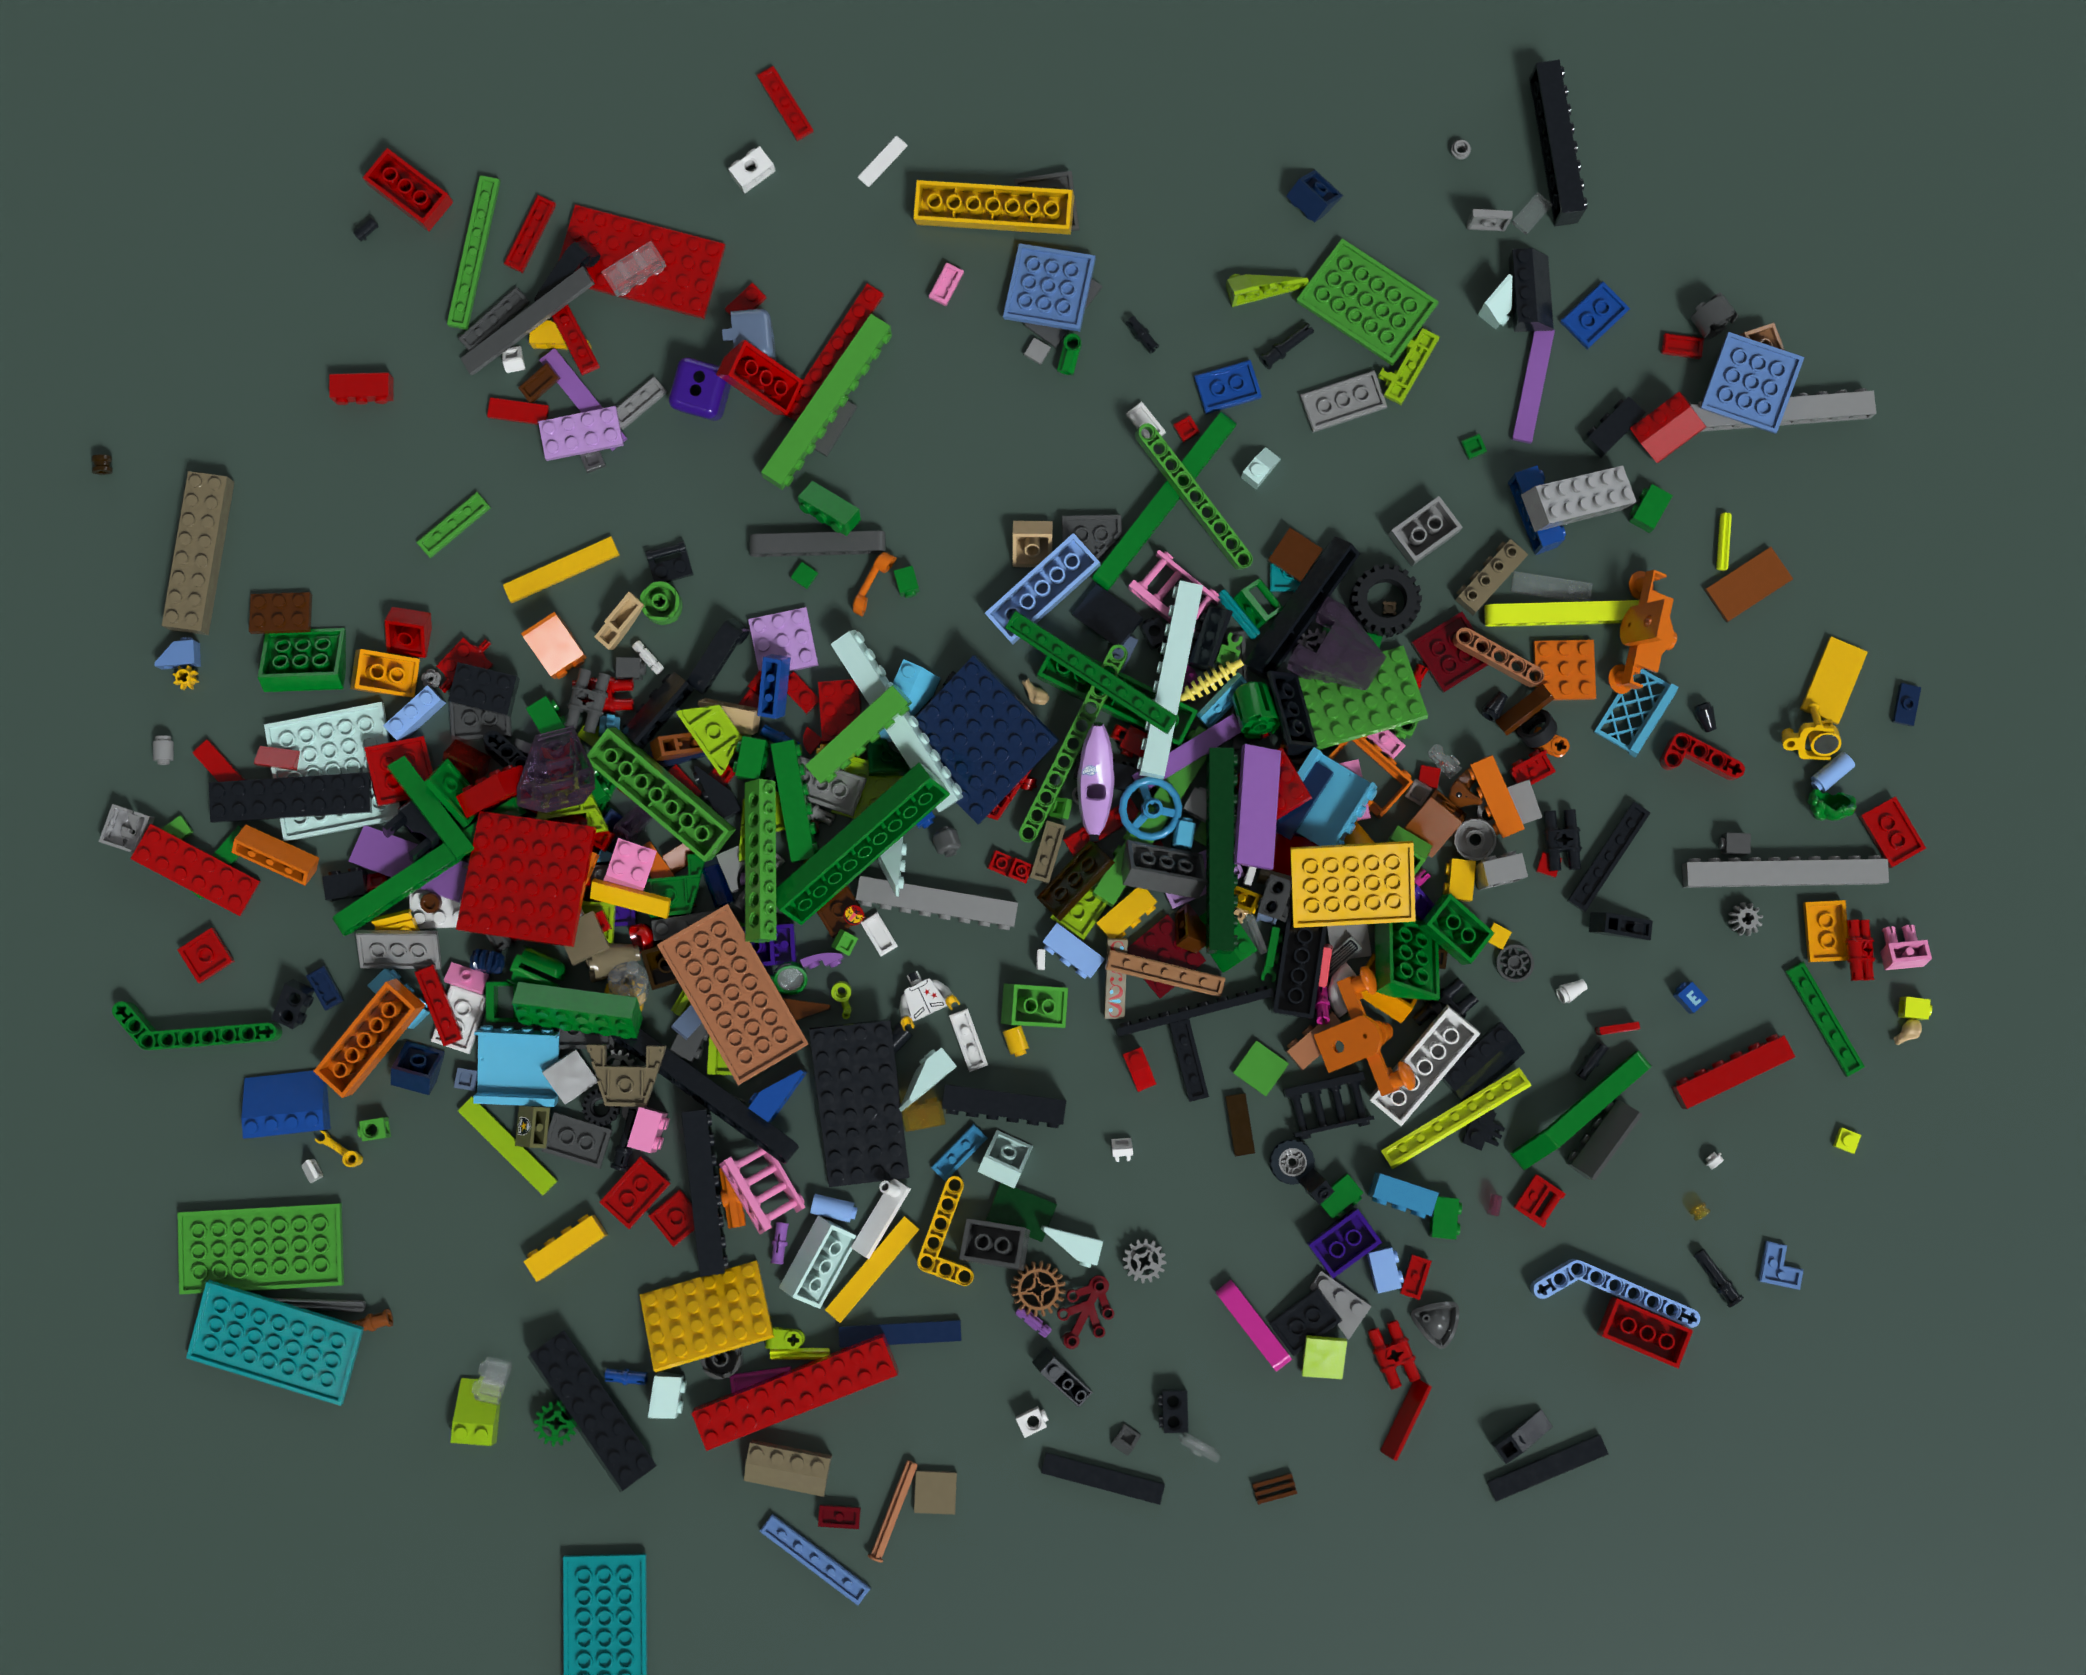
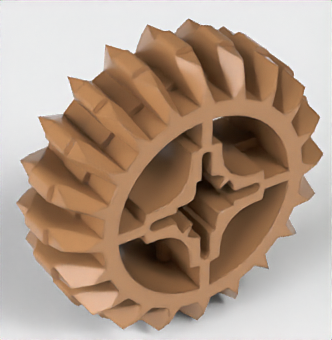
(1041, 1305)

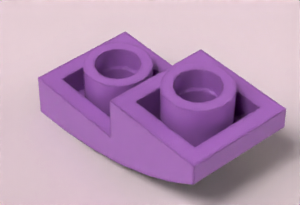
(831, 959)

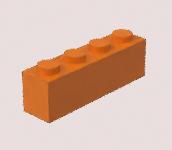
(1497, 796)
(275, 855)

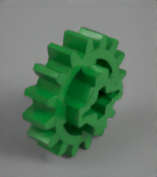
(553, 1438)

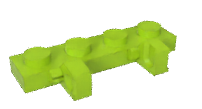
(1417, 353)

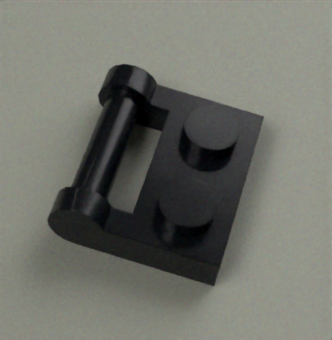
(671, 569)

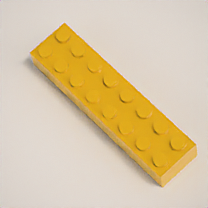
(994, 207)

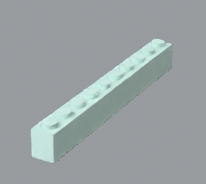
(1172, 675)
(905, 732)

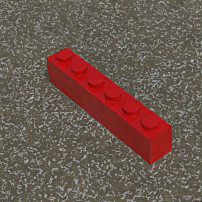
(1733, 1071)

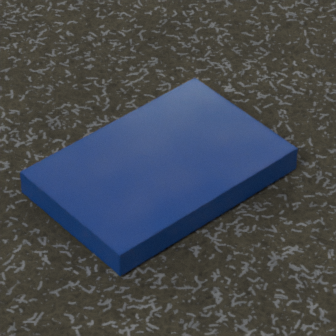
(1594, 315)
(1227, 387)

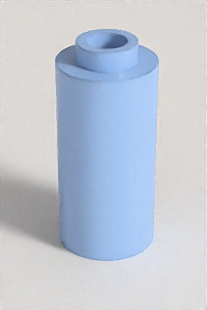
(1832, 772)
(833, 1208)

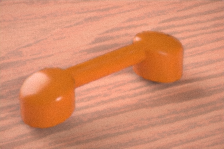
(881, 563)

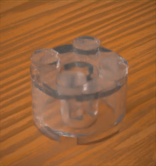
(629, 980)

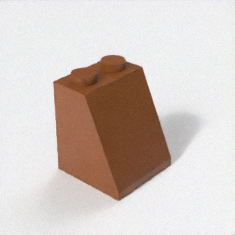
(1436, 821)

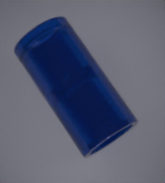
(717, 885)

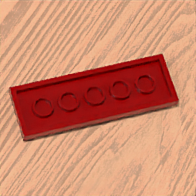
(195, 869)

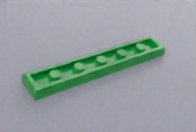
(430, 808)
(1824, 1019)

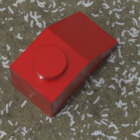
(1139, 1069)

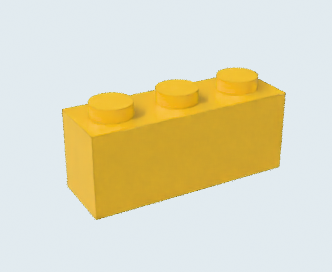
(1127, 913)

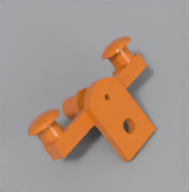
(1645, 630)
(1362, 1037)

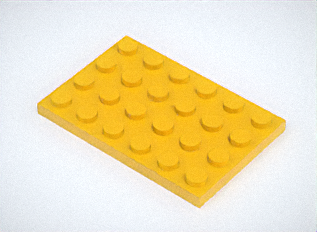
(1353, 884)
(706, 1316)

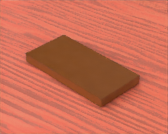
(1748, 584)

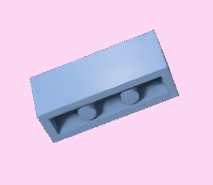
(414, 714)
(1072, 951)

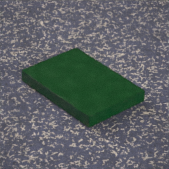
(1021, 1209)

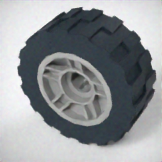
(1281, 1155)

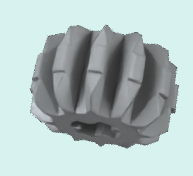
(1745, 911)

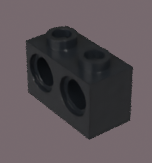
(289, 1001)
(1179, 1410)

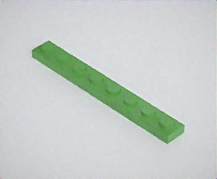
(473, 252)

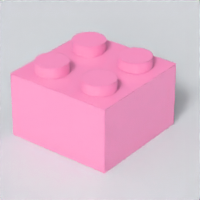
(630, 865)
(648, 1130)

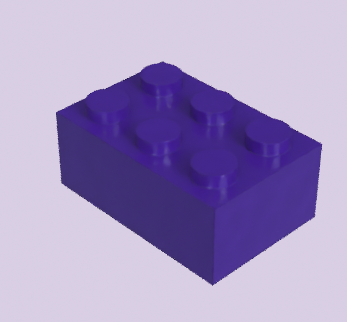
(1344, 1243)

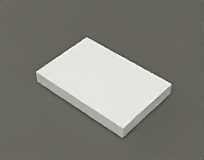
(469, 1011)

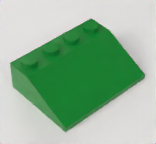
(303, 661)
(1406, 961)

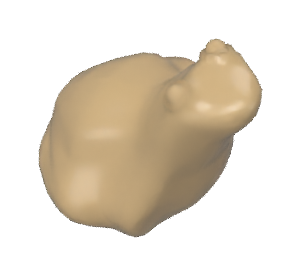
(1035, 694)
(1910, 1030)

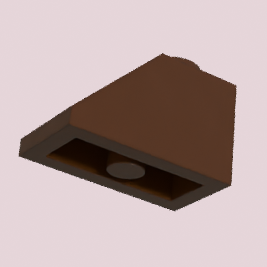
(1189, 929)

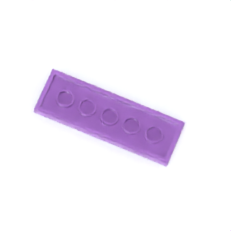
(1257, 807)
(391, 856)

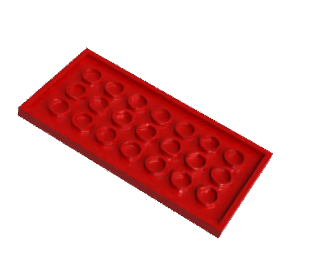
(689, 260)

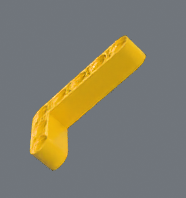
(941, 1234)

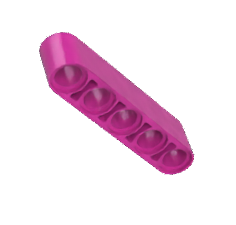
(1253, 1325)

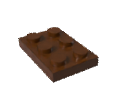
(280, 613)

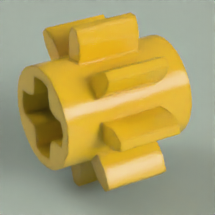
(180, 677)

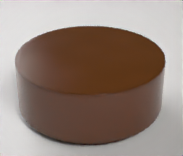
(431, 902)

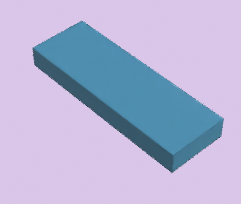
(959, 1152)

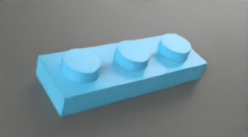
(1220, 702)

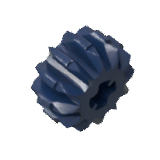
(487, 961)

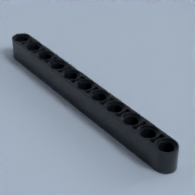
(715, 1099)

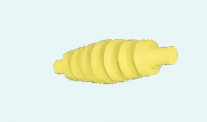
(1210, 680)

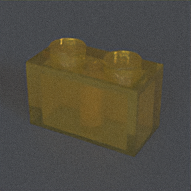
(923, 1115)

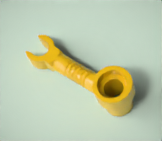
(348, 1156)

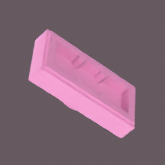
(946, 284)
(466, 978)

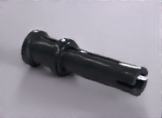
(1279, 351)
(622, 1151)
(1723, 1285)

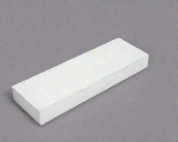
(968, 1040)

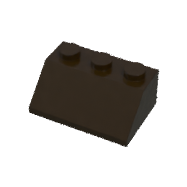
(657, 969)

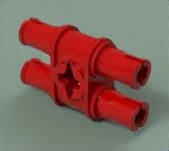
(611, 703)
(1860, 950)
(1383, 1351)

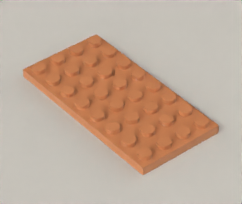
(732, 994)

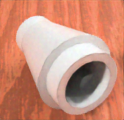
(1570, 991)

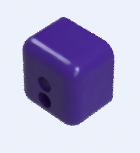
(713, 394)

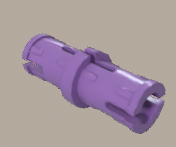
(779, 1243)

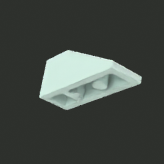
(1078, 1246)

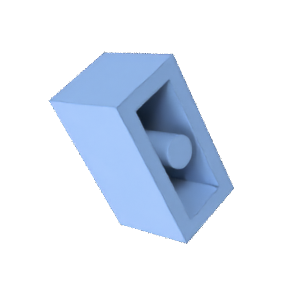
(1384, 1269)

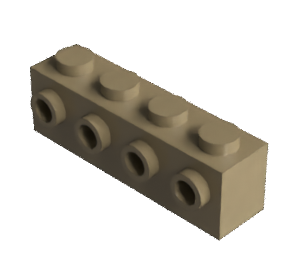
(1491, 577)

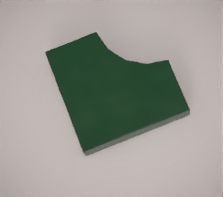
(885, 761)

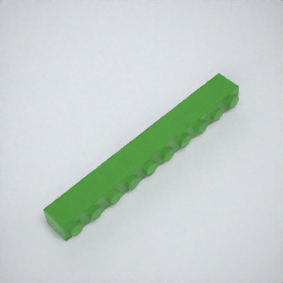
(826, 402)
(1111, 884)

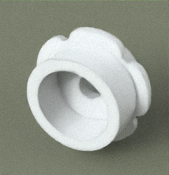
(1714, 1160)

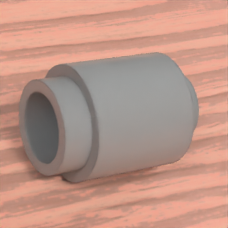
(163, 750)

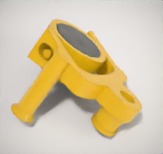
(1822, 736)

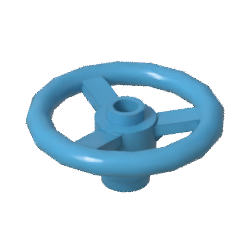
(1133, 828)

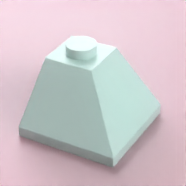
(1498, 305)

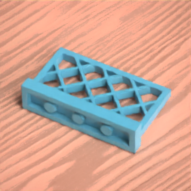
(1650, 721)

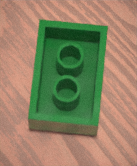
(1456, 929)

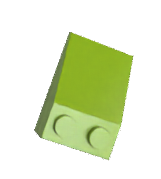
(474, 1420)

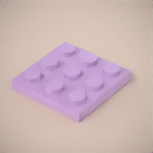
(784, 635)

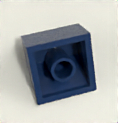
(1314, 196)
(417, 1068)

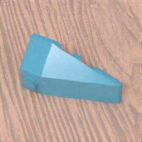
(917, 685)

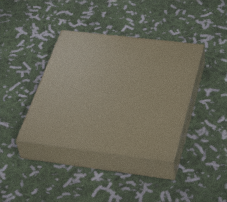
(589, 939)
(935, 1492)

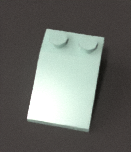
(933, 1069)

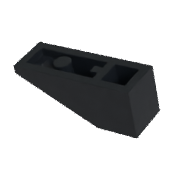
(1620, 925)

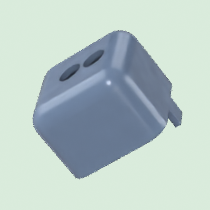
(754, 327)

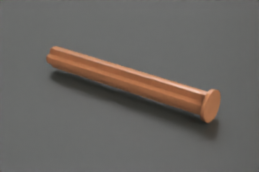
(893, 1511)

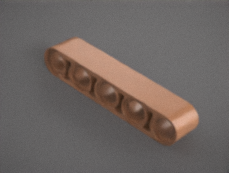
(1488, 657)

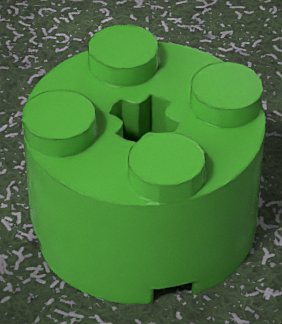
(667, 612)

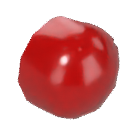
(642, 936)

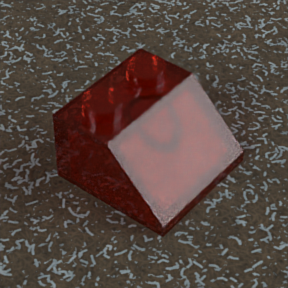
(468, 760)

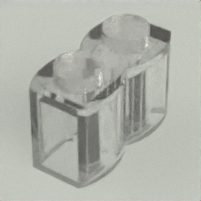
(492, 1380)

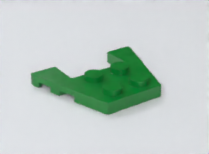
(679, 888)

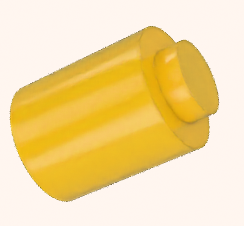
(1016, 1041)

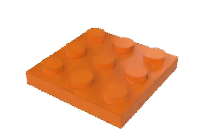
(1567, 668)

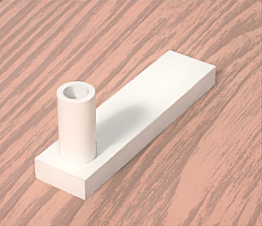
(881, 1217)

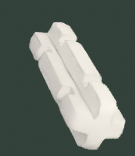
(647, 657)

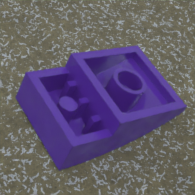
(780, 950)

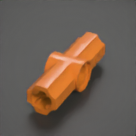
(731, 1203)

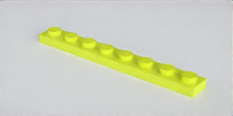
(1456, 1118)

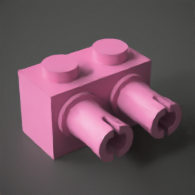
(1904, 954)

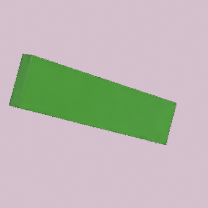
(453, 525)

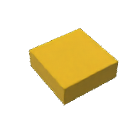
(1500, 936)

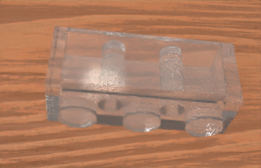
(634, 269)

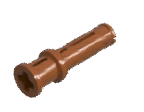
(372, 1322)

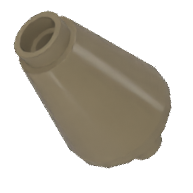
(604, 962)

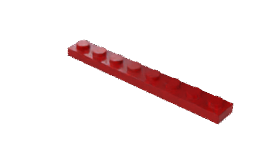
(843, 336)

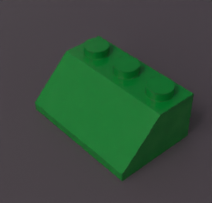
(1243, 950)

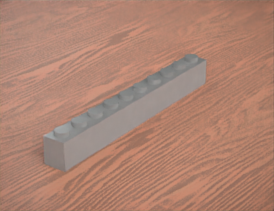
(1806, 409)
(1785, 873)

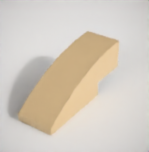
(619, 621)

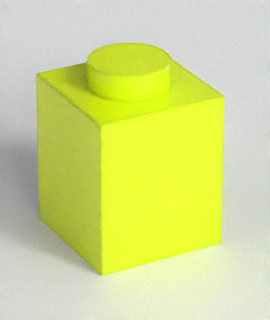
(1914, 1008)

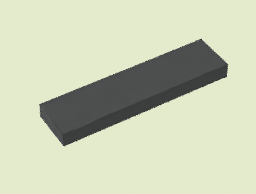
(494, 319)

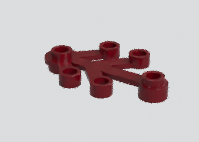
(1087, 1309)

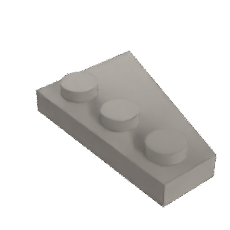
(1346, 1304)

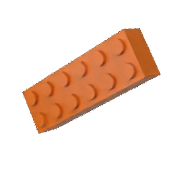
(369, 1038)

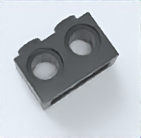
(1282, 899)

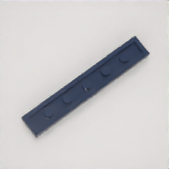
(903, 1332)

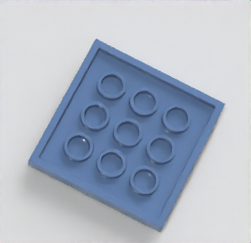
(1049, 287)
(1752, 382)

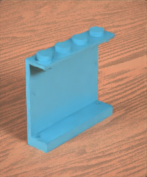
(1338, 804)
(513, 1066)

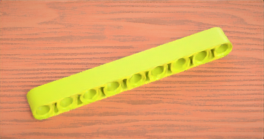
(1556, 613)

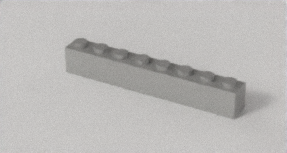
(938, 902)

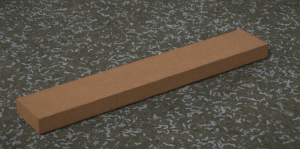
(1165, 973)

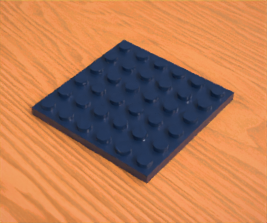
(983, 737)

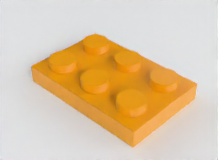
(1826, 930)

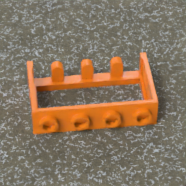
(1387, 764)

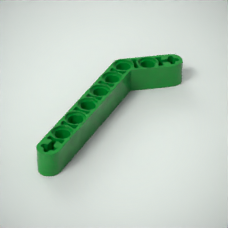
(180, 1035)
(1582, 1111)

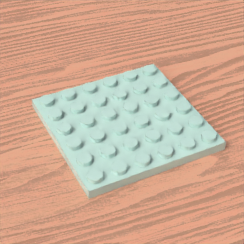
(331, 746)

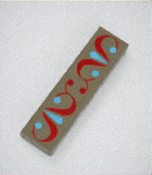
(1115, 983)

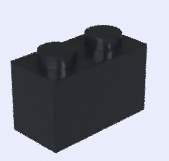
(345, 885)

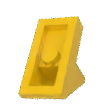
(1247, 900)

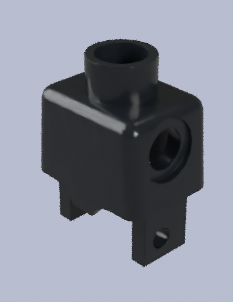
(417, 825)

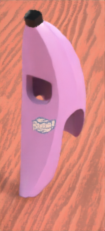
(1095, 780)

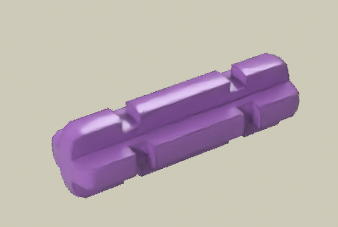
(1034, 1322)

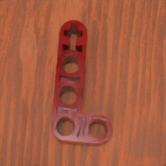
(1704, 760)

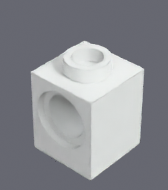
(1027, 1429)

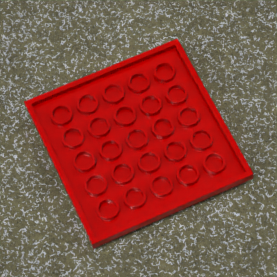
(526, 879)

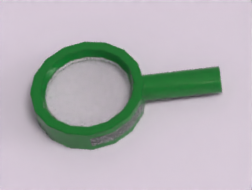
(790, 978)

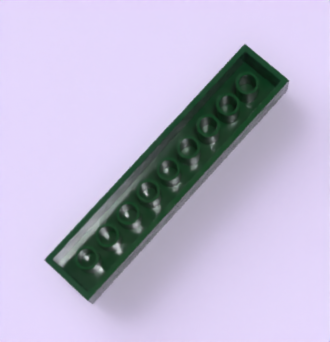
(1220, 851)

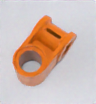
(1551, 746)

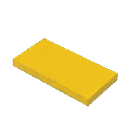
(1834, 679)

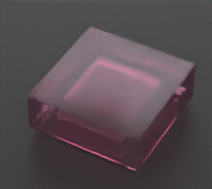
(1494, 1205)

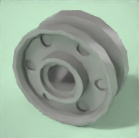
(1475, 851)

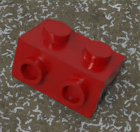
(1533, 769)

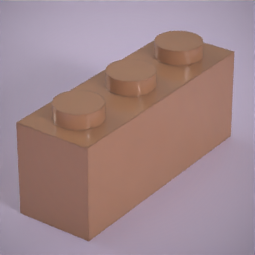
(1306, 1049)

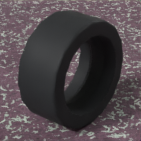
(1541, 737)

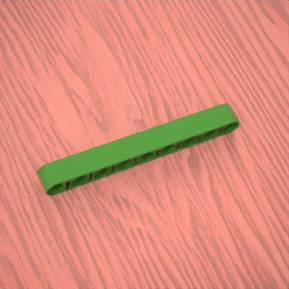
(1184, 493)

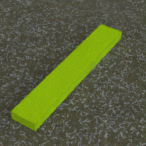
(504, 1143)

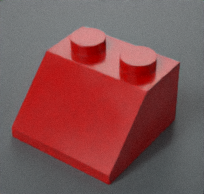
(408, 632)

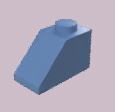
(180, 654)

